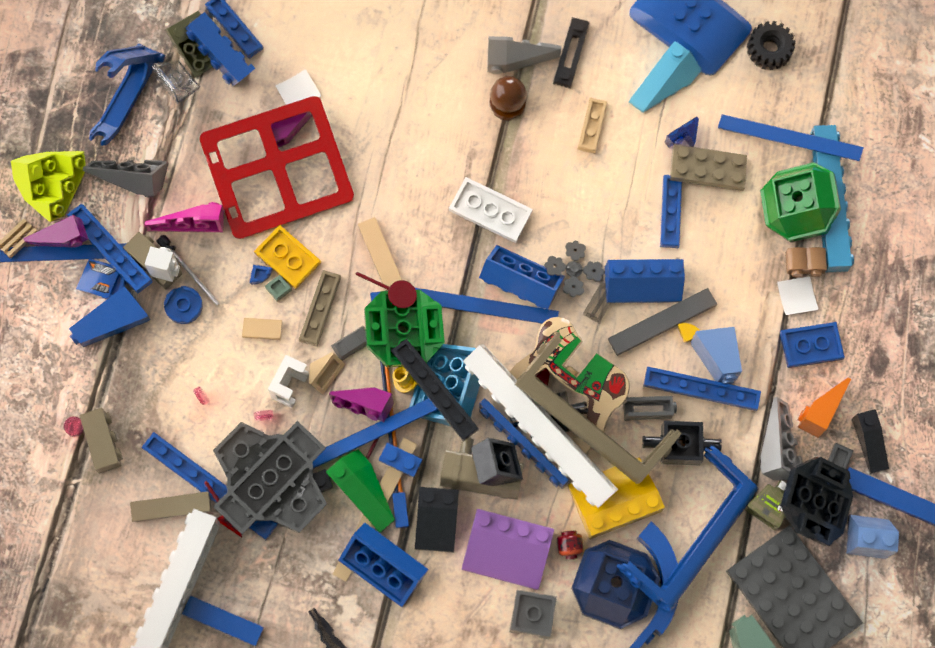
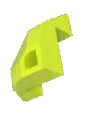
(49, 180)

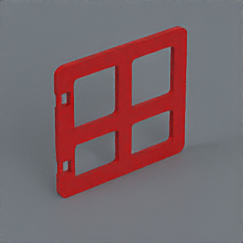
(276, 161)

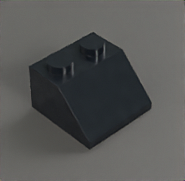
(496, 462)

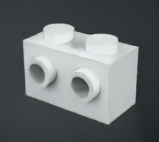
(162, 263)

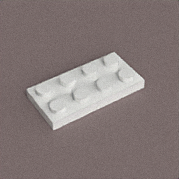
(490, 210)

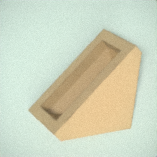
(324, 372)

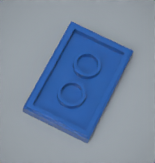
(812, 345)

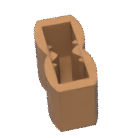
(806, 261)

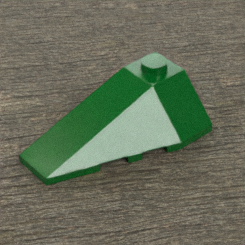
(359, 482)

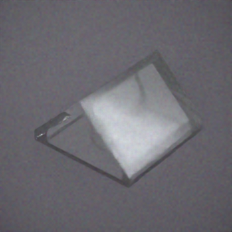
(175, 80)

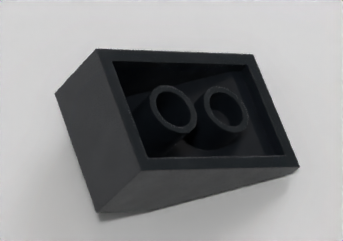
(436, 519)

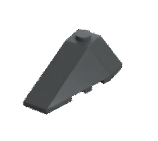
(138, 178)

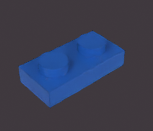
(400, 460)

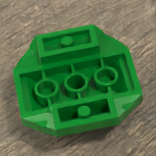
(808, 216)
(421, 320)

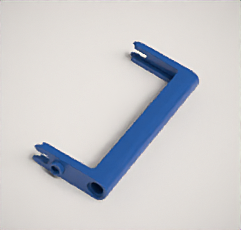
(705, 543)

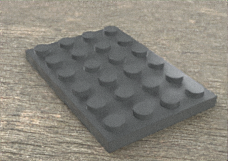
(794, 594)

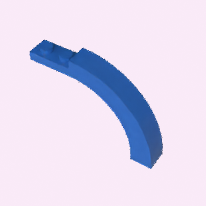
(666, 561)

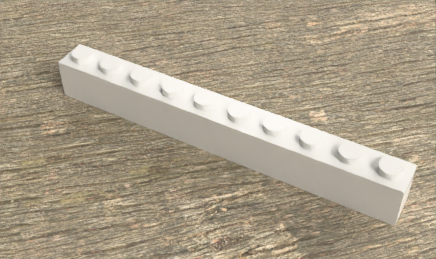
(540, 426)

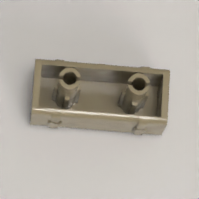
(461, 474)

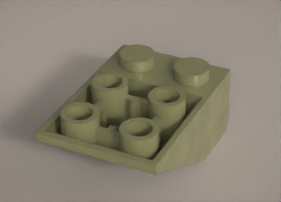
(186, 47)

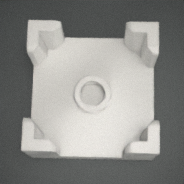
(278, 388)

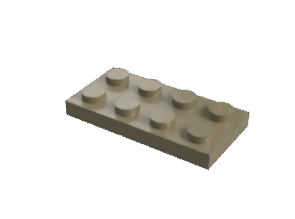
(708, 167)

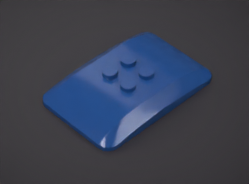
(703, 27)

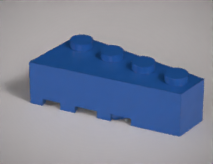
(218, 49)

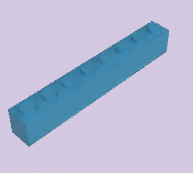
(837, 240)

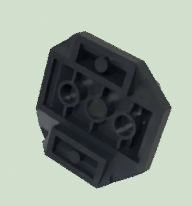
(818, 500)

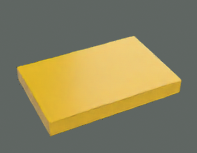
(287, 257)

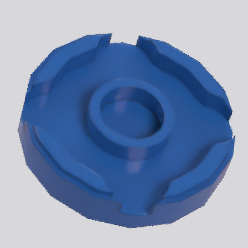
(183, 305)

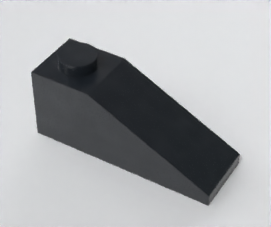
(871, 440)

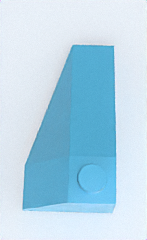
(671, 73)

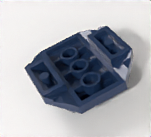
(594, 589)

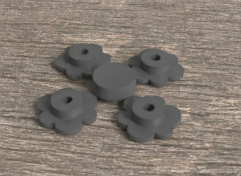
(574, 268)

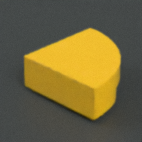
(687, 331)

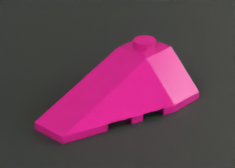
(197, 219)

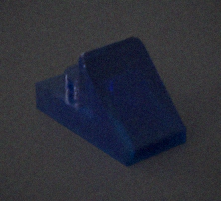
(685, 132)

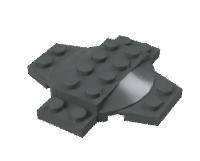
(269, 477)

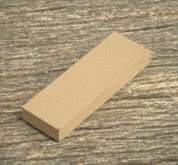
(592, 125)

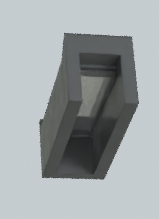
(649, 408)

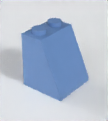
(719, 353)
(871, 537)

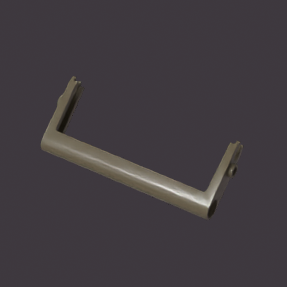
(585, 428)

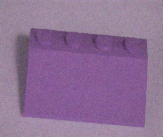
(507, 549)

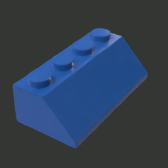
(520, 277)
(644, 280)
(383, 564)

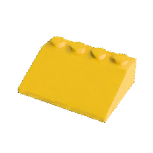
(624, 507)

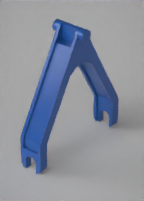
(139, 70)

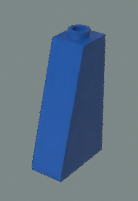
(109, 318)

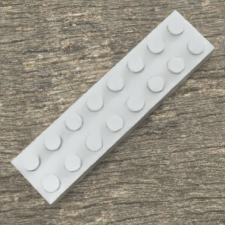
(178, 581)

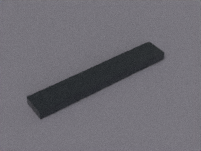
(435, 390)

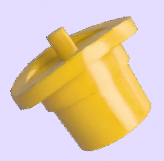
(403, 381)

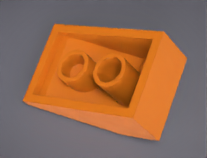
(818, 415)

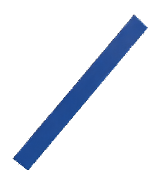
(790, 137)
(50, 253)
(491, 307)
(374, 431)

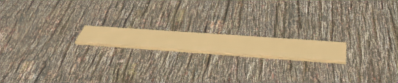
(388, 485)

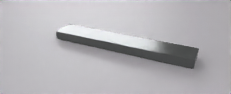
(662, 321)

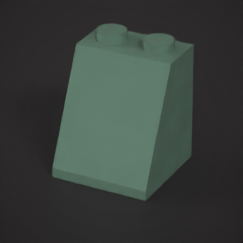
(749, 634)

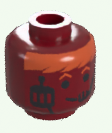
(570, 544)

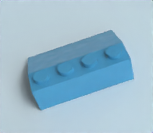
(451, 371)

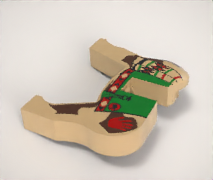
(600, 380)

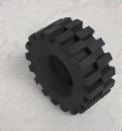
(775, 34)

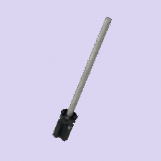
(163, 241)

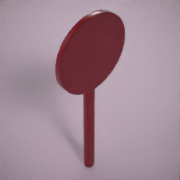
(400, 293)

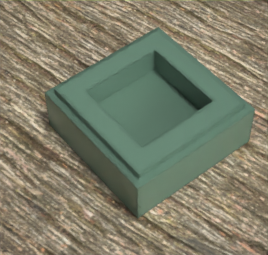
(278, 288)

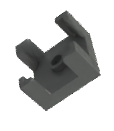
(533, 614)

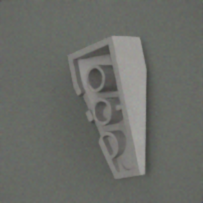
(509, 55)
(779, 443)

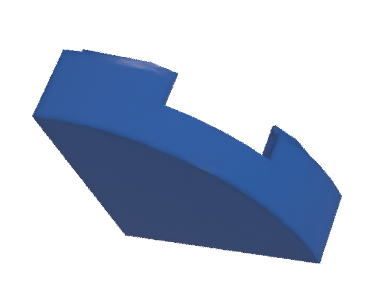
(260, 274)

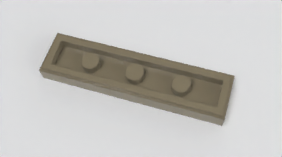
(320, 308)
(170, 506)

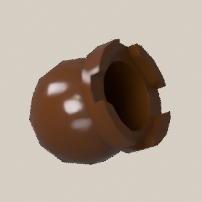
(508, 98)

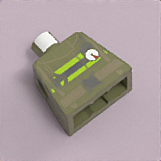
(767, 505)

